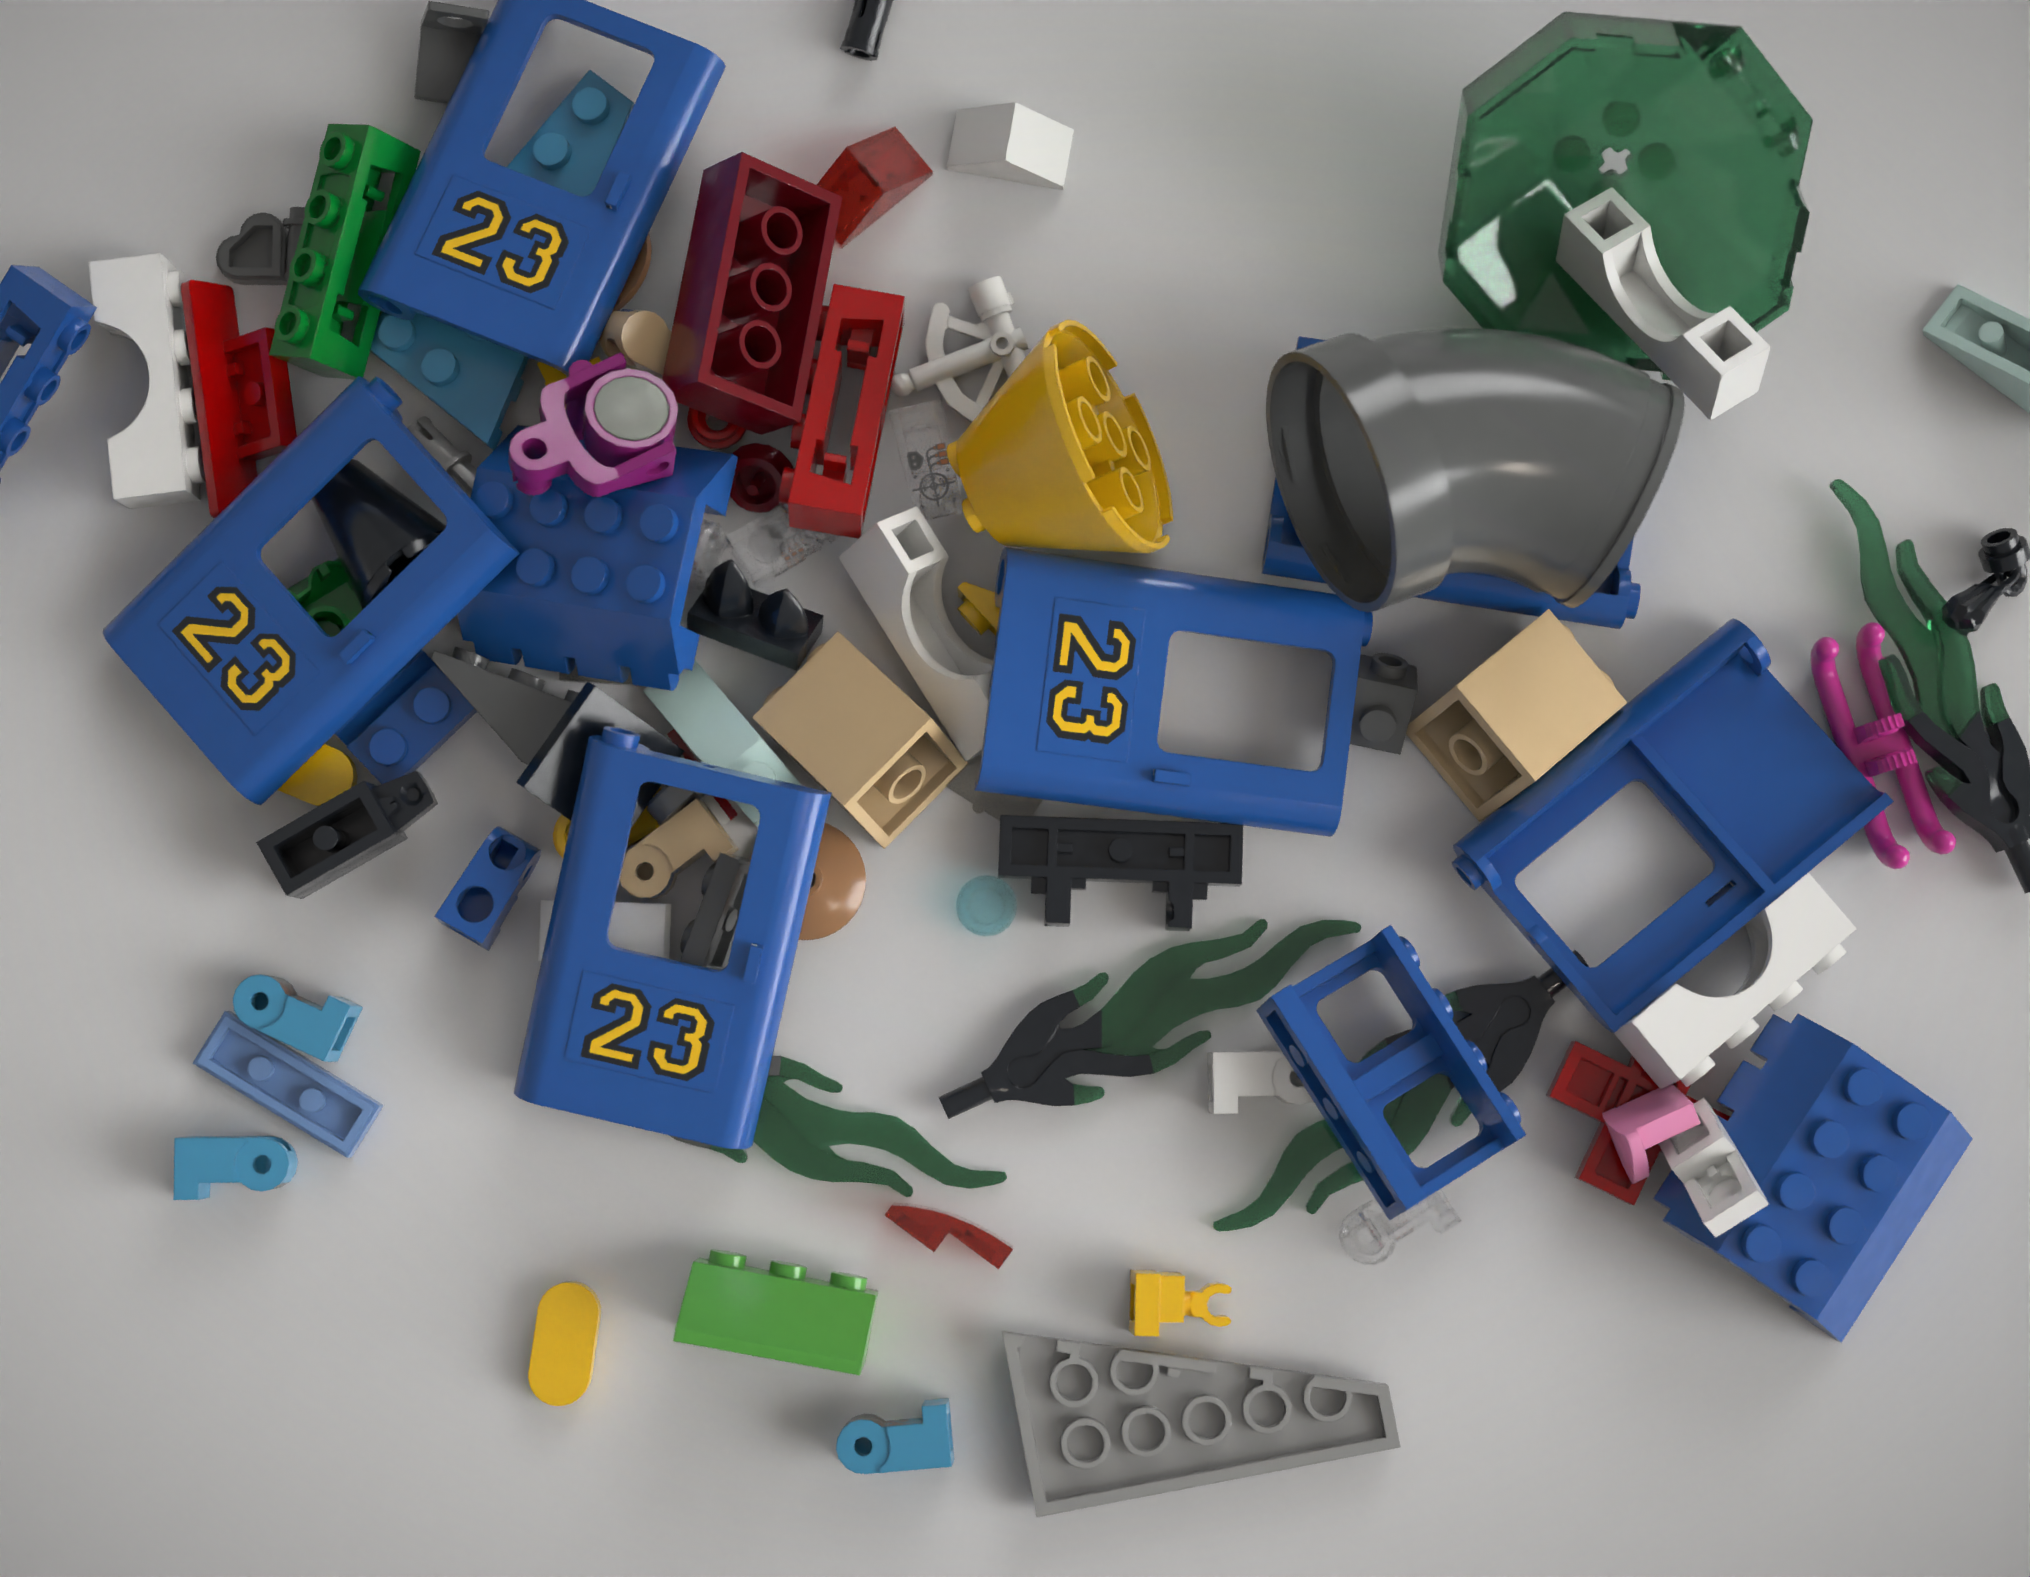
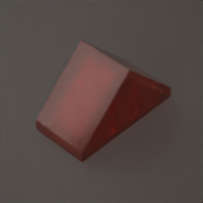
(873, 180)

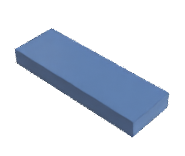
(288, 1084)

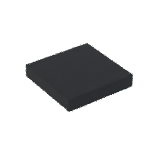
(558, 764)

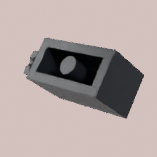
(345, 833)

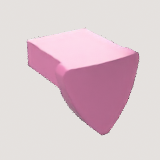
(1647, 1123)

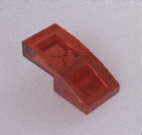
(932, 1225)

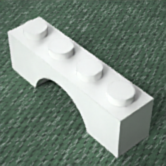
(1614, 259)
(156, 454)
(900, 577)
(1786, 939)

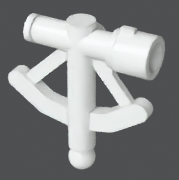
(1001, 346)

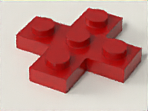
(1593, 1086)

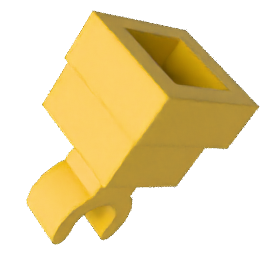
(1163, 1298)

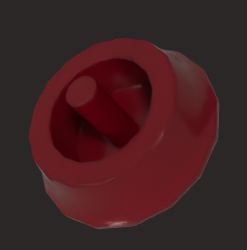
(758, 477)

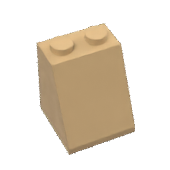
(1515, 715)
(860, 738)

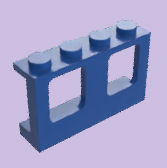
(1355, 1093)

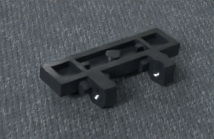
(1170, 855)

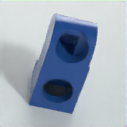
(489, 887)

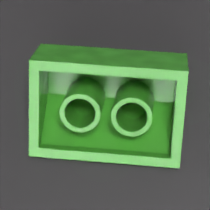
(777, 1313)

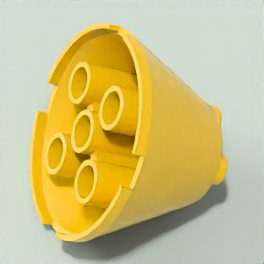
(1064, 455)

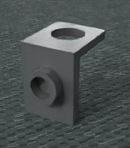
(446, 48)

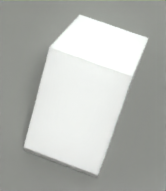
(1010, 145)

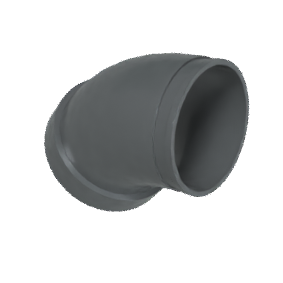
(1465, 460)

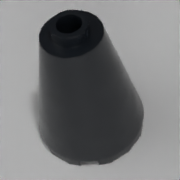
(372, 528)

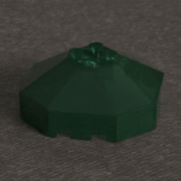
(1708, 169)

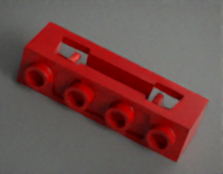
(826, 501)

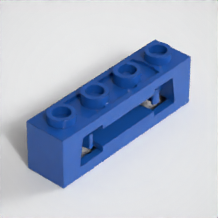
(55, 323)

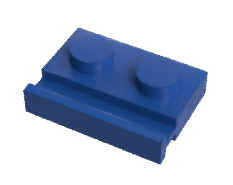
(406, 720)

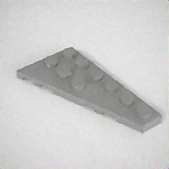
(1148, 1423)

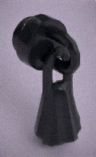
(2005, 556)

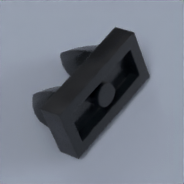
(752, 621)

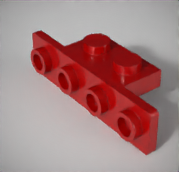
(238, 392)

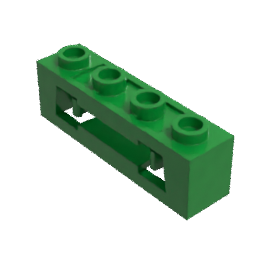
(337, 249)

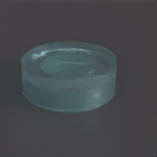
(986, 906)

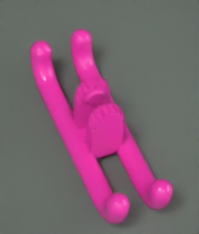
(1877, 745)

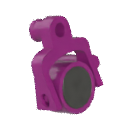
(618, 413)

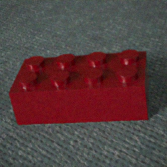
(751, 294)

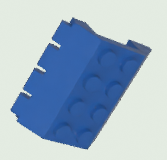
(596, 574)
(1841, 1159)

